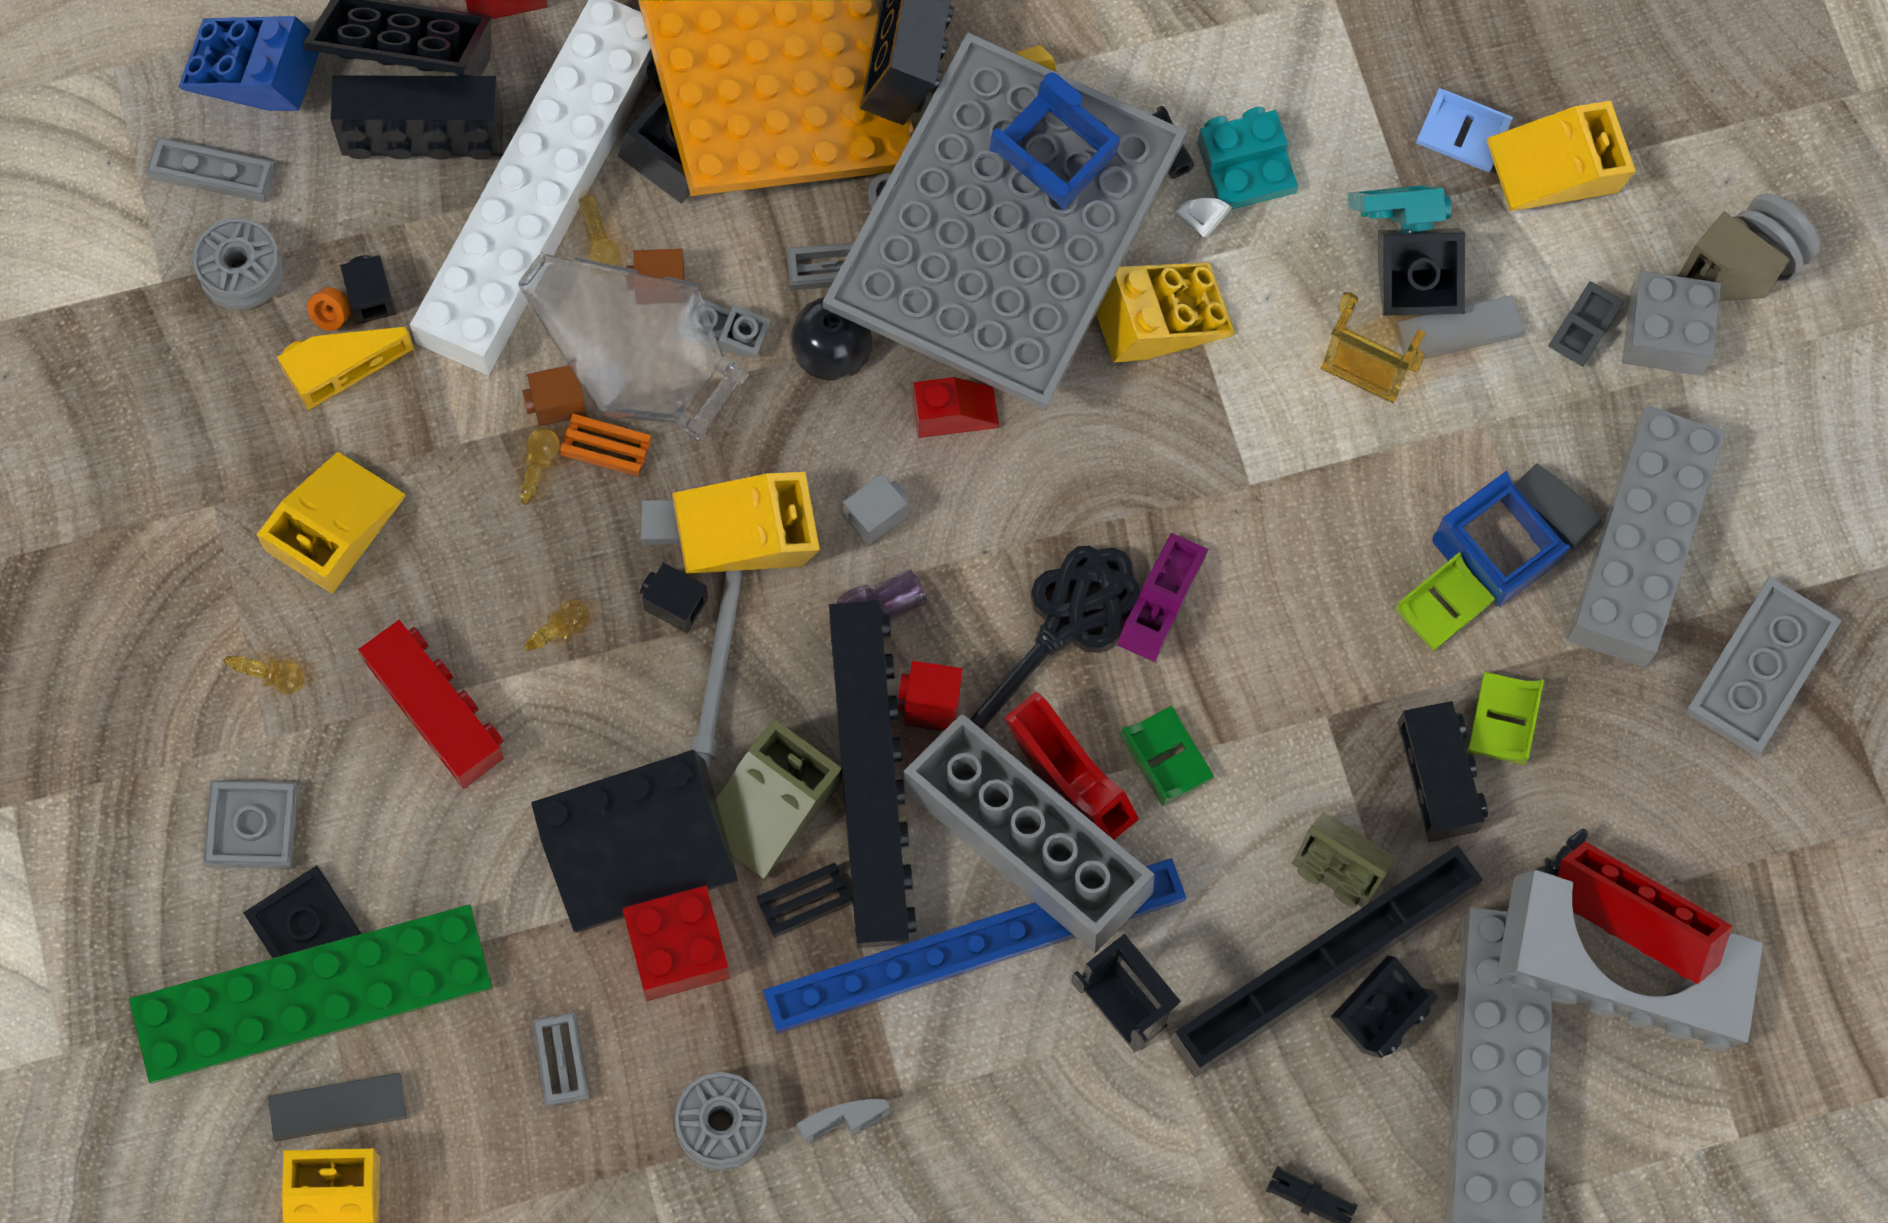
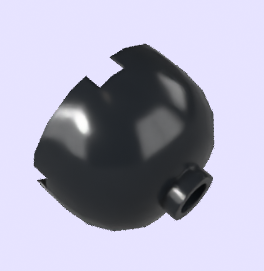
(829, 343)

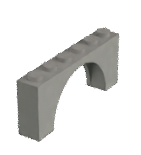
(1547, 955)

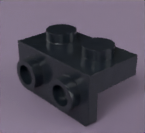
(1384, 1008)

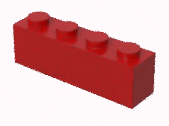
(431, 702)
(1645, 913)

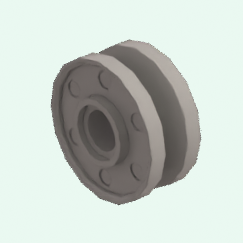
(1786, 227)
(231, 242)
(720, 1094)

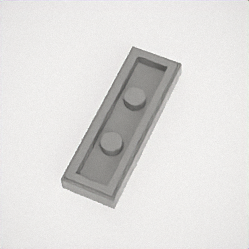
(211, 169)
(1479, 326)

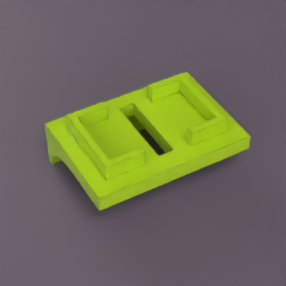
(1458, 588)
(1512, 699)

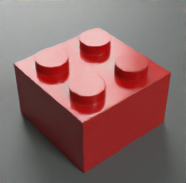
(676, 943)

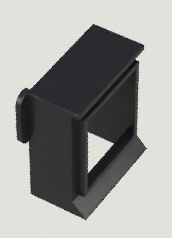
(1121, 998)

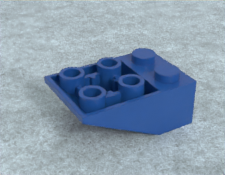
(251, 62)

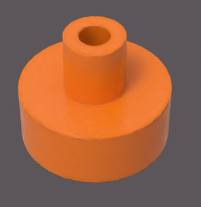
(329, 308)

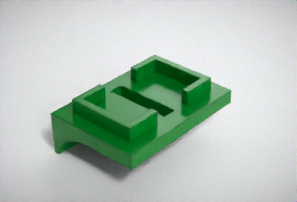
(1157, 736)

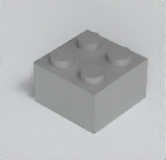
(1671, 323)

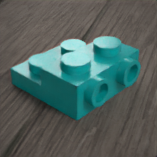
(1247, 158)
(1411, 205)

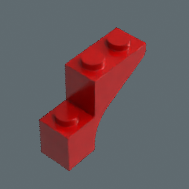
(1067, 767)

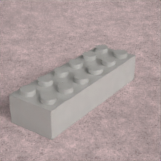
(1646, 536)
(1029, 832)

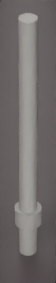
(705, 743)

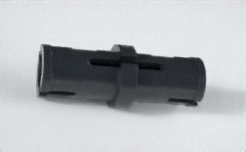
(1310, 1197)

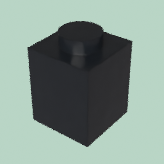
(368, 288)
(673, 597)

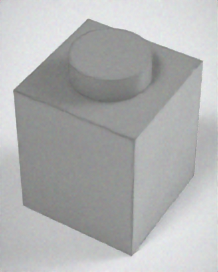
(876, 509)

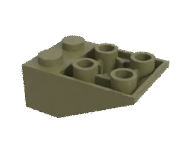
(774, 797)
(1342, 861)

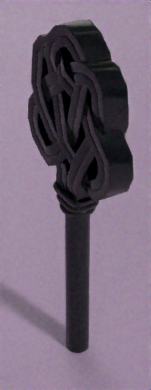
(1048, 641)

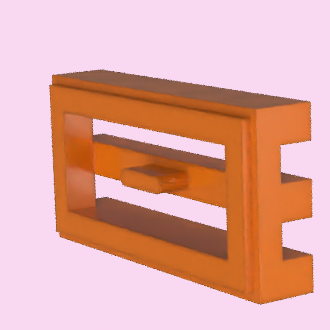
(608, 430)

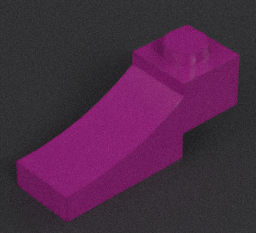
(1162, 597)

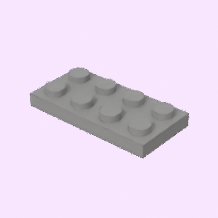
(1763, 666)

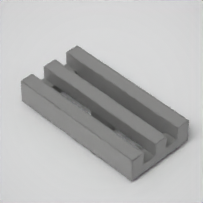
(815, 252)
(566, 1095)

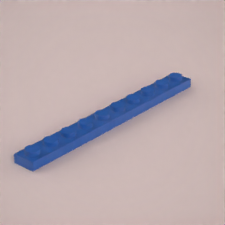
(937, 958)

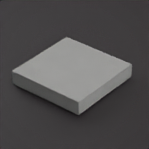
(251, 824)

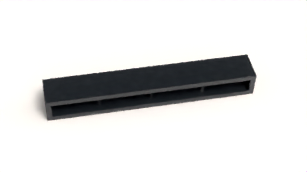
(869, 774)
(1325, 961)

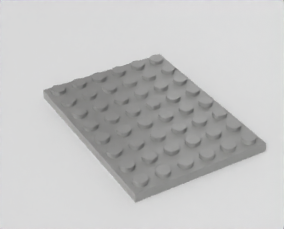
(974, 254)

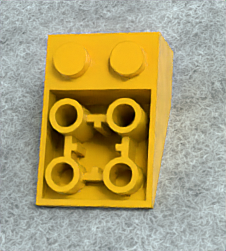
(1562, 157)
(1162, 310)
(329, 521)
(747, 524)
(331, 1186)

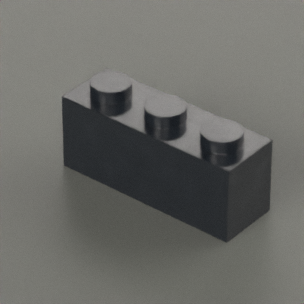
(1442, 771)

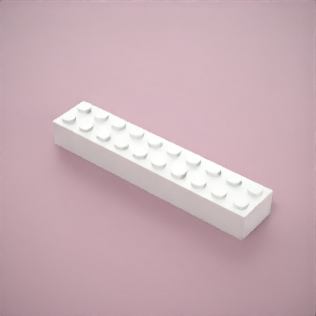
(536, 186)

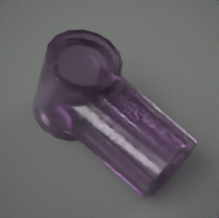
(896, 594)

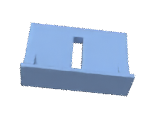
(1445, 123)

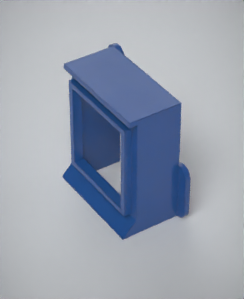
(1064, 102)
(1453, 538)

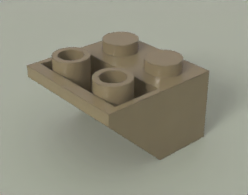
(1736, 259)

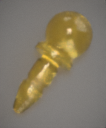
(542, 447)
(570, 618)
(285, 676)

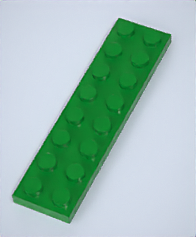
(310, 994)

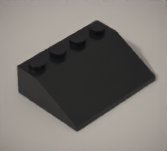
(404, 35)
(634, 839)

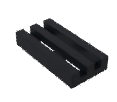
(798, 885)

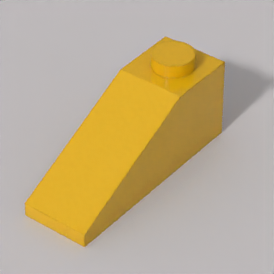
(336, 361)

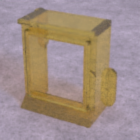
(1367, 362)

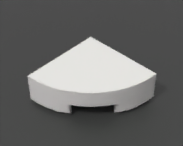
(1203, 213)

